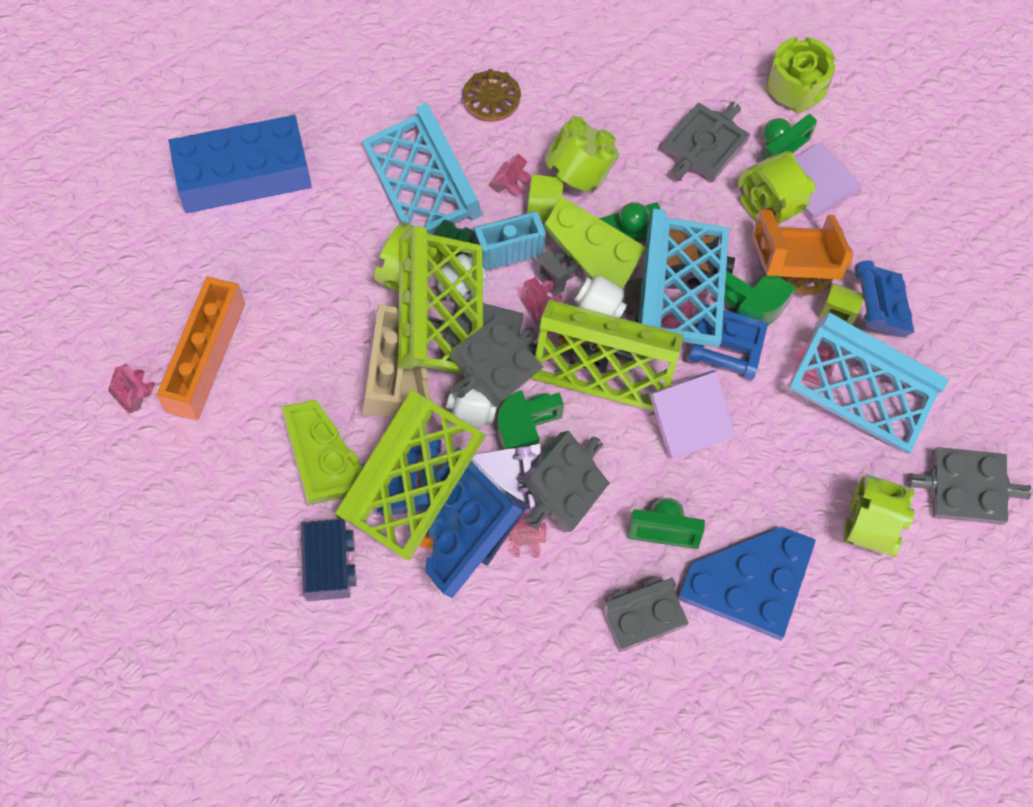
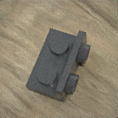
(644, 613)

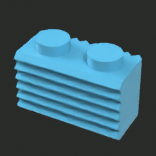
(510, 240)

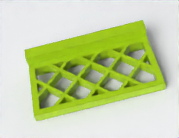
(415, 294)
(610, 335)
(384, 466)

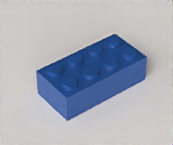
(239, 164)

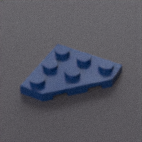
(467, 526)
(752, 581)

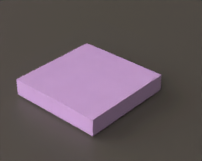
(830, 177)
(692, 414)

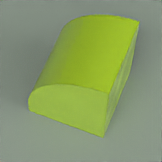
(544, 195)
(842, 303)

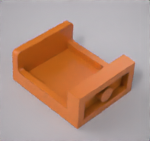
(801, 251)

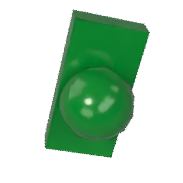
(783, 137)
(632, 219)
(666, 525)

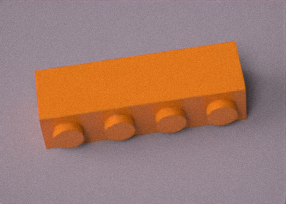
(201, 348)

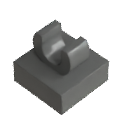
(550, 269)

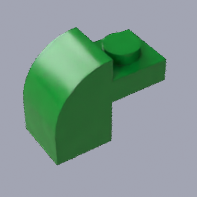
(762, 302)
(519, 418)

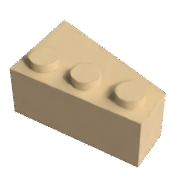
(386, 383)

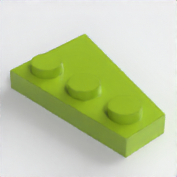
(593, 243)
(320, 454)

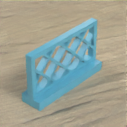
(442, 156)
(655, 268)
(875, 355)

